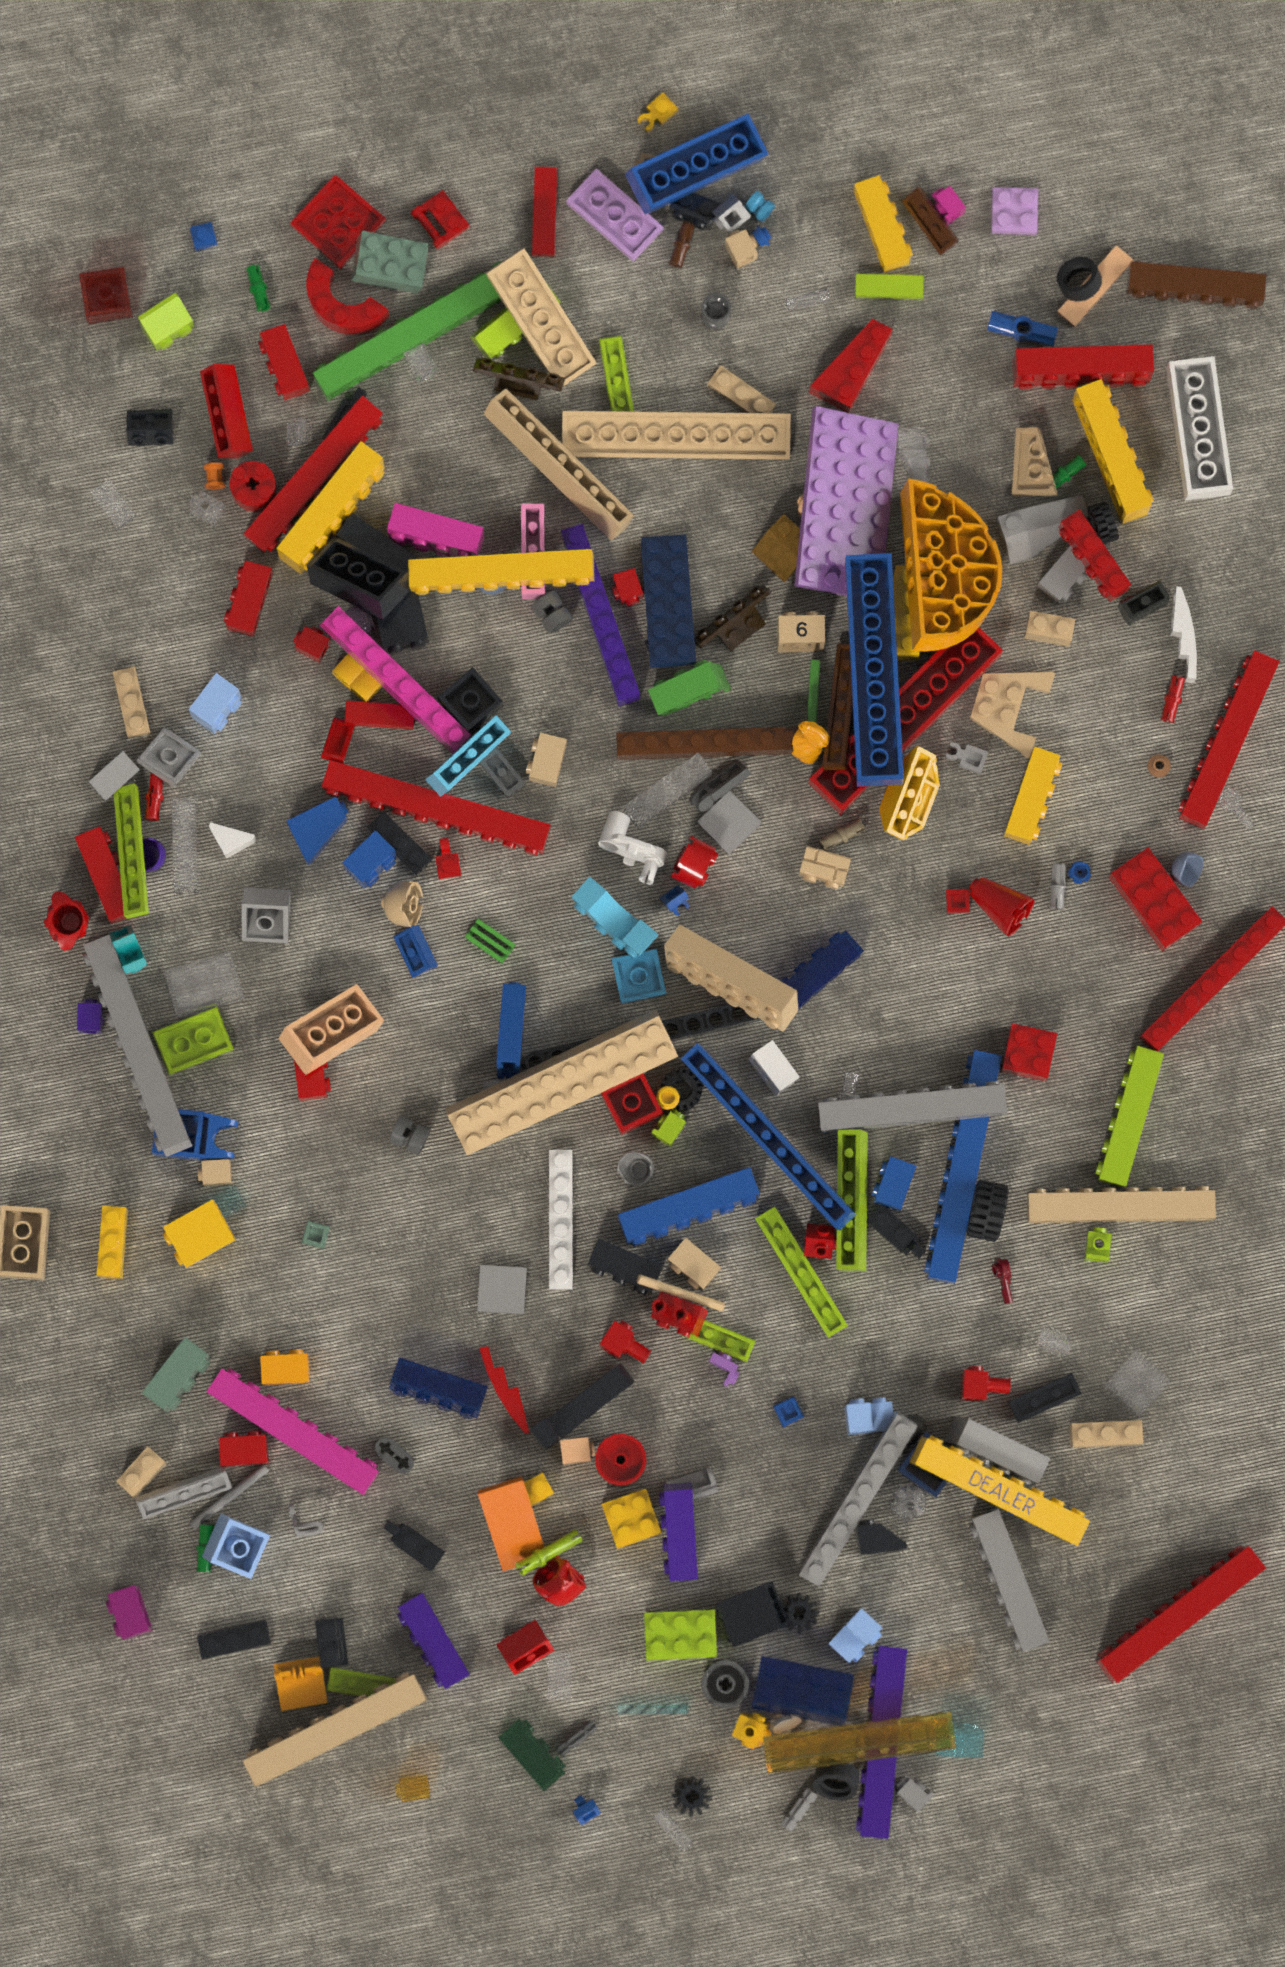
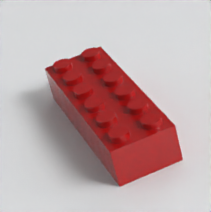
(1082, 366)

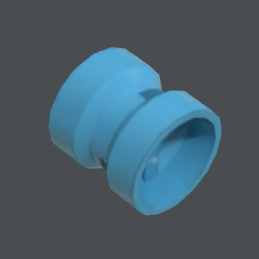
(759, 206)

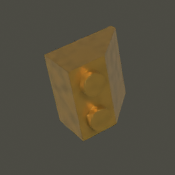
(779, 548)

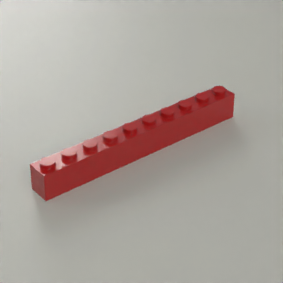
(428, 806)

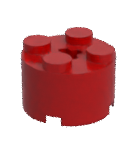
(241, 481)
(693, 863)

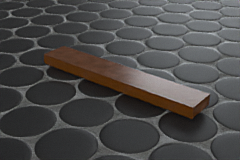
(840, 712)

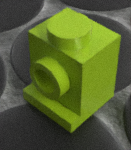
(669, 1127)
(1096, 1254)

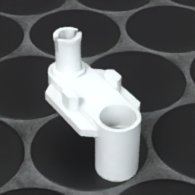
(615, 841)

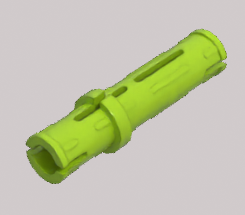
(541, 1556)

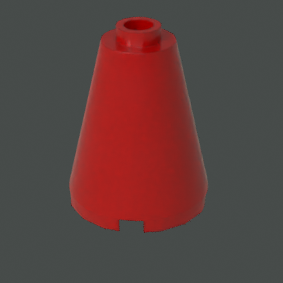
(1001, 904)

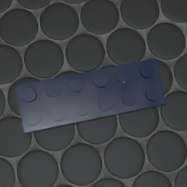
(668, 601)

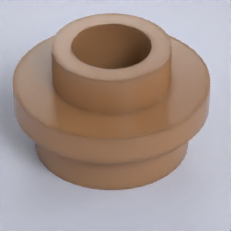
(1158, 772)

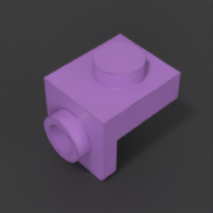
(724, 1362)

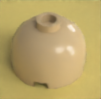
(401, 903)

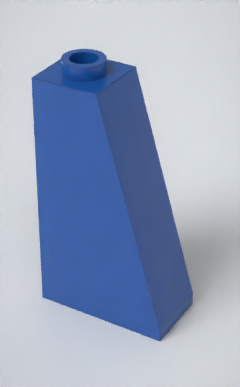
(511, 1030)

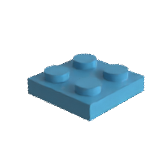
(638, 977)

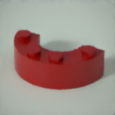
(336, 315)

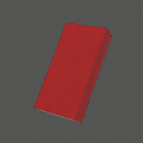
(337, 741)

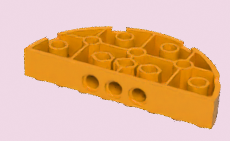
(949, 566)

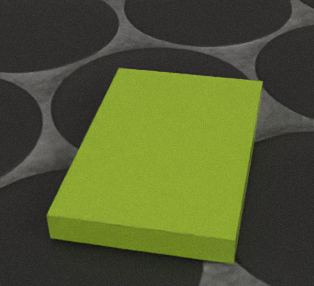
(193, 1041)

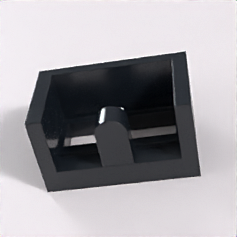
(331, 1642)

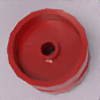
(624, 1473)

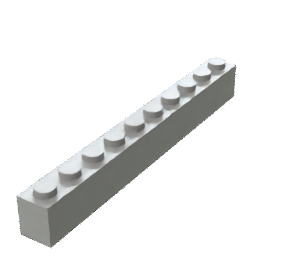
(137, 1046)

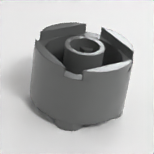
(733, 1694)

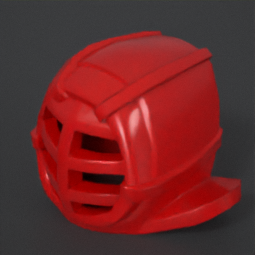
(66, 920)
(558, 1582)

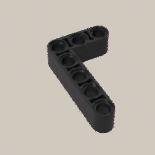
(582, 1407)

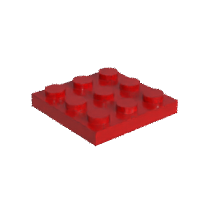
(336, 220)

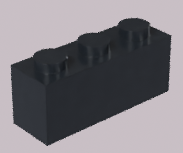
(622, 1266)

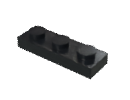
(405, 847)
(1044, 1398)
(233, 1639)

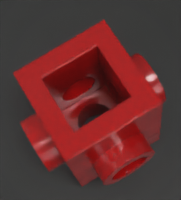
(820, 1241)

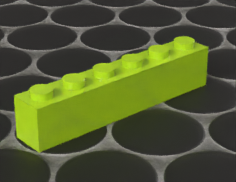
(1130, 1116)
(852, 1188)

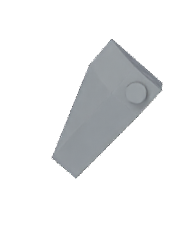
(1036, 527)

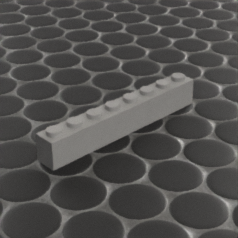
(913, 1108)
(857, 1498)

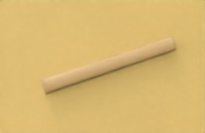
(679, 1292)

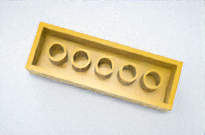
(1112, 451)
(331, 507)

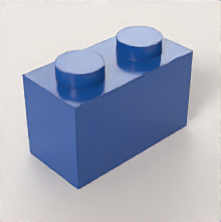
(894, 1183)

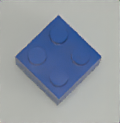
(370, 860)

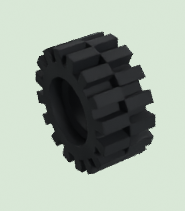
(1103, 522)
(693, 1082)

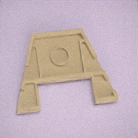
(1000, 701)

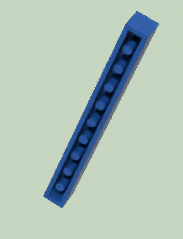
(768, 1136)
(960, 1178)

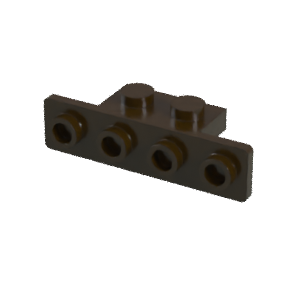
(518, 380)
(736, 623)

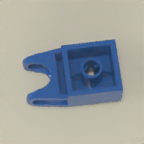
(201, 1131)

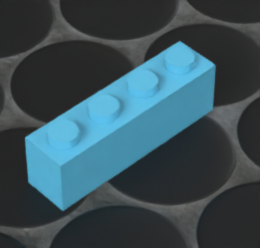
(468, 755)

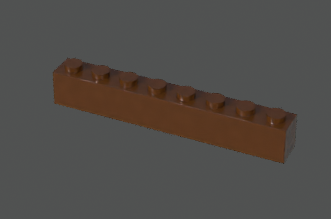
(705, 742)

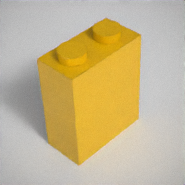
(198, 1234)

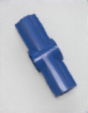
(1037, 332)

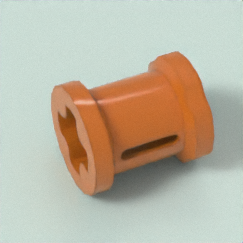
(214, 476)

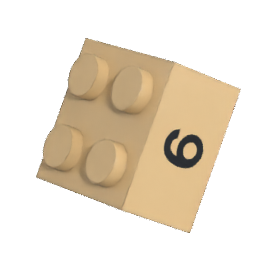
(801, 632)

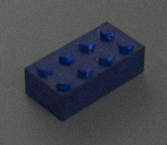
(802, 1691)

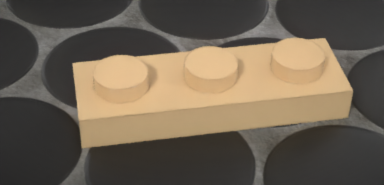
(740, 392)
(131, 702)

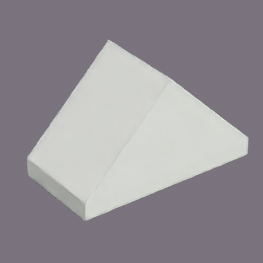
(231, 840)

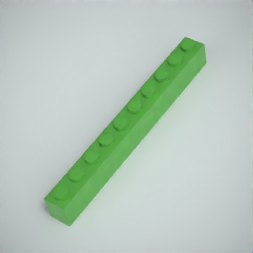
(390, 344)

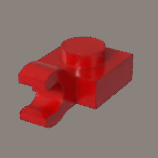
(447, 864)

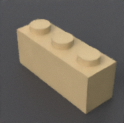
(1106, 1434)

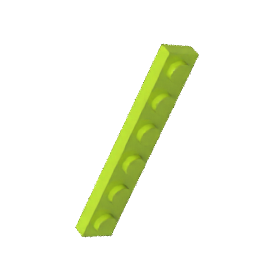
(131, 851)
(801, 1272)

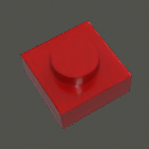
(957, 901)

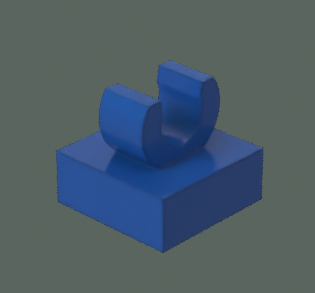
(674, 898)
(586, 1810)

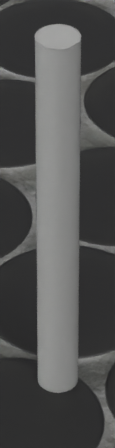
(229, 1496)

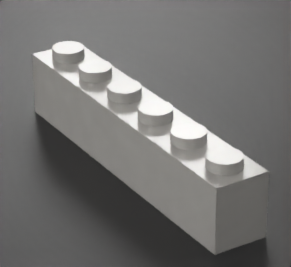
(1009, 1580)

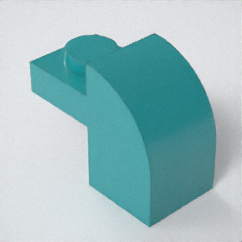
(128, 949)

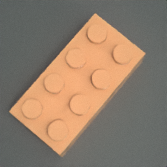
(331, 1029)

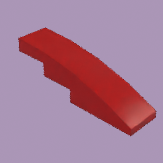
(509, 1397)

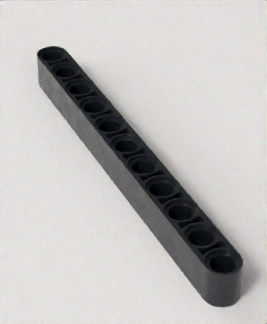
(680, 1023)

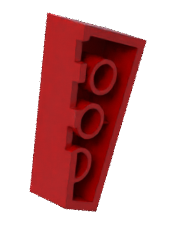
(849, 372)

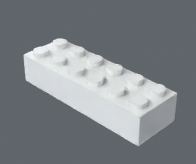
(1199, 428)

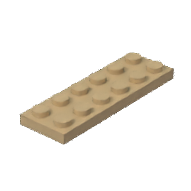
(540, 316)

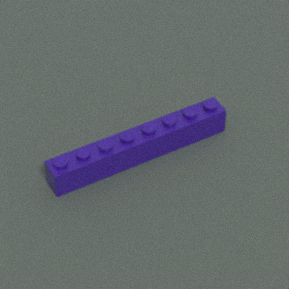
(604, 625)
(880, 1773)

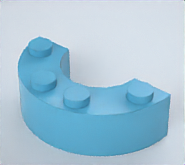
(613, 919)

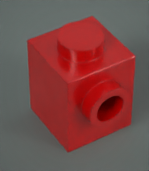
(627, 587)
(311, 643)

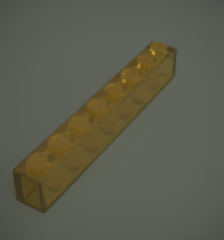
(859, 1742)

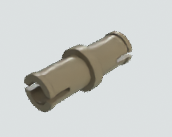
(841, 835)

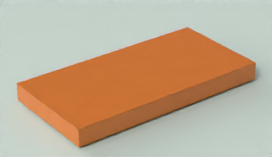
(510, 1521)

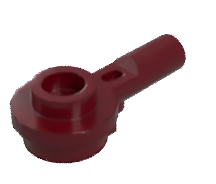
(1002, 1270)

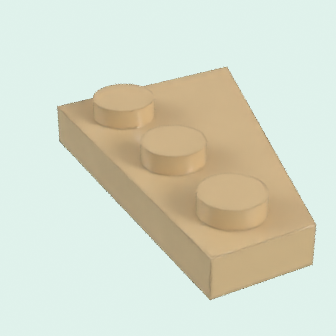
(1031, 465)

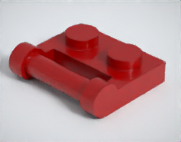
(445, 214)

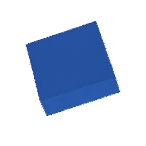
(788, 1411)

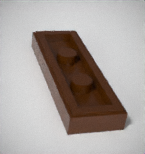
(930, 221)

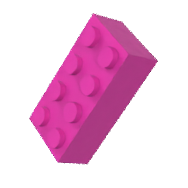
(434, 532)

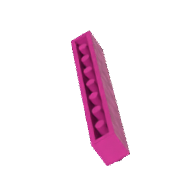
(395, 680)
(292, 1431)

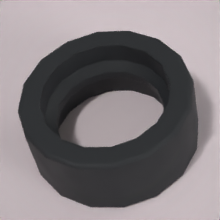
(1072, 267)
(833, 1789)

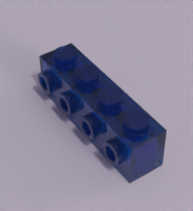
(824, 966)
(437, 1388)

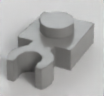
(971, 758)

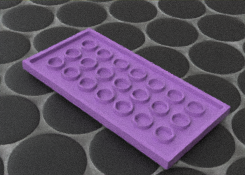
(844, 495)

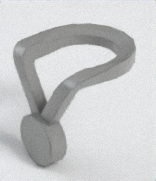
(311, 1524)

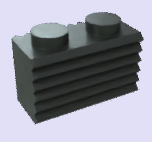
(1144, 603)

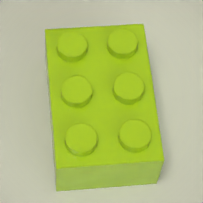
(680, 1635)

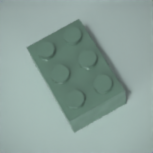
(389, 262)
(177, 1375)

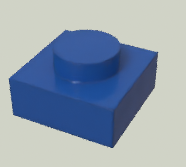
(203, 236)

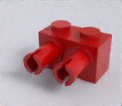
(679, 1314)
(621, 1340)
(977, 1383)

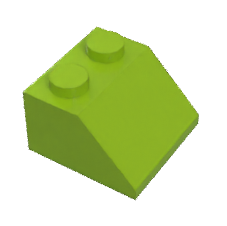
(166, 322)

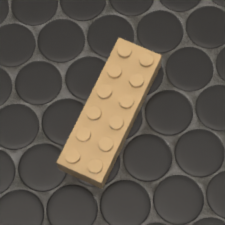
(731, 978)

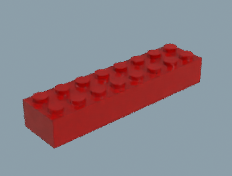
(1181, 1614)

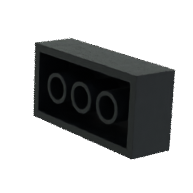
(358, 577)

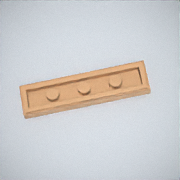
(1111, 269)

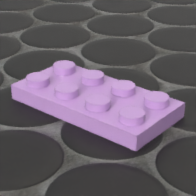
(614, 215)

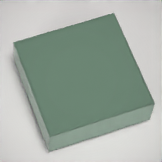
(315, 1234)

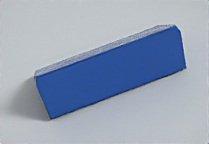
(415, 951)

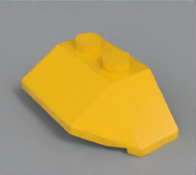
(908, 805)

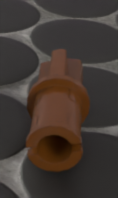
(681, 245)

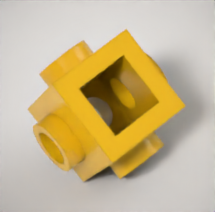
(751, 1729)

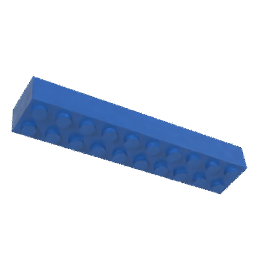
(874, 669)

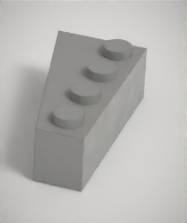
(997, 1449)

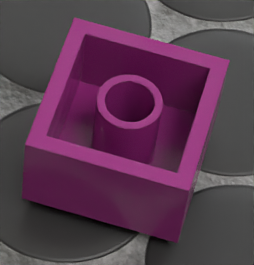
(129, 1613)

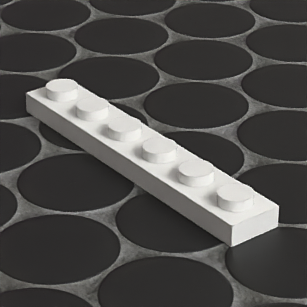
(560, 1220)

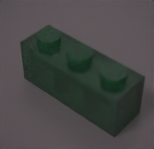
(532, 1754)

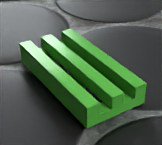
(506, 952)

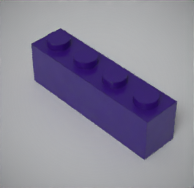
(680, 1532)
(433, 1640)

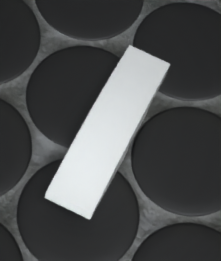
(1183, 628)

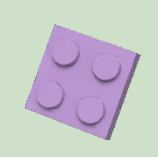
(1014, 210)

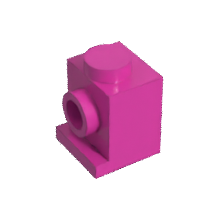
(948, 204)

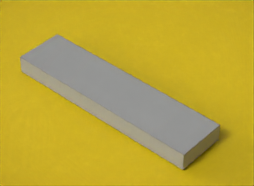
(183, 1493)

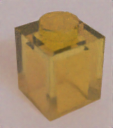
(413, 1788)

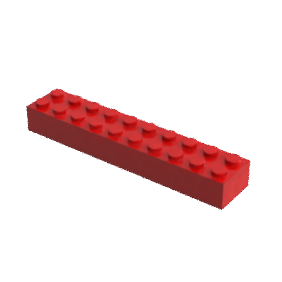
(922, 702)

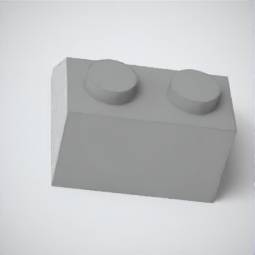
(266, 915)

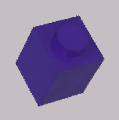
(90, 1017)

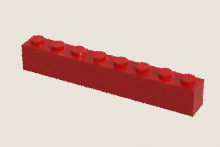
(313, 474)
(1228, 740)
(1213, 980)

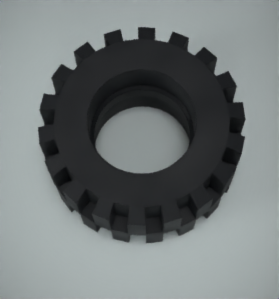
(987, 1210)

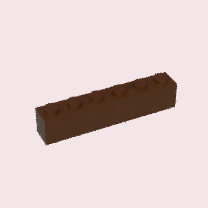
(1196, 284)

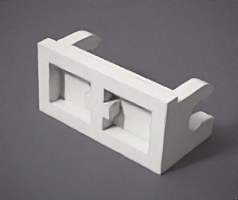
(773, 1068)

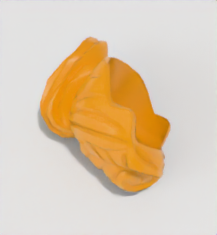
(809, 741)

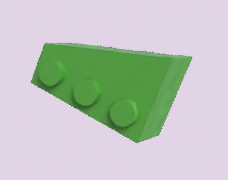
(688, 687)

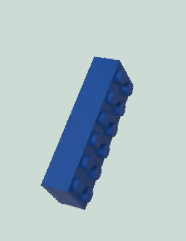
(696, 164)
(688, 1206)

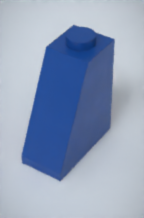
(317, 827)

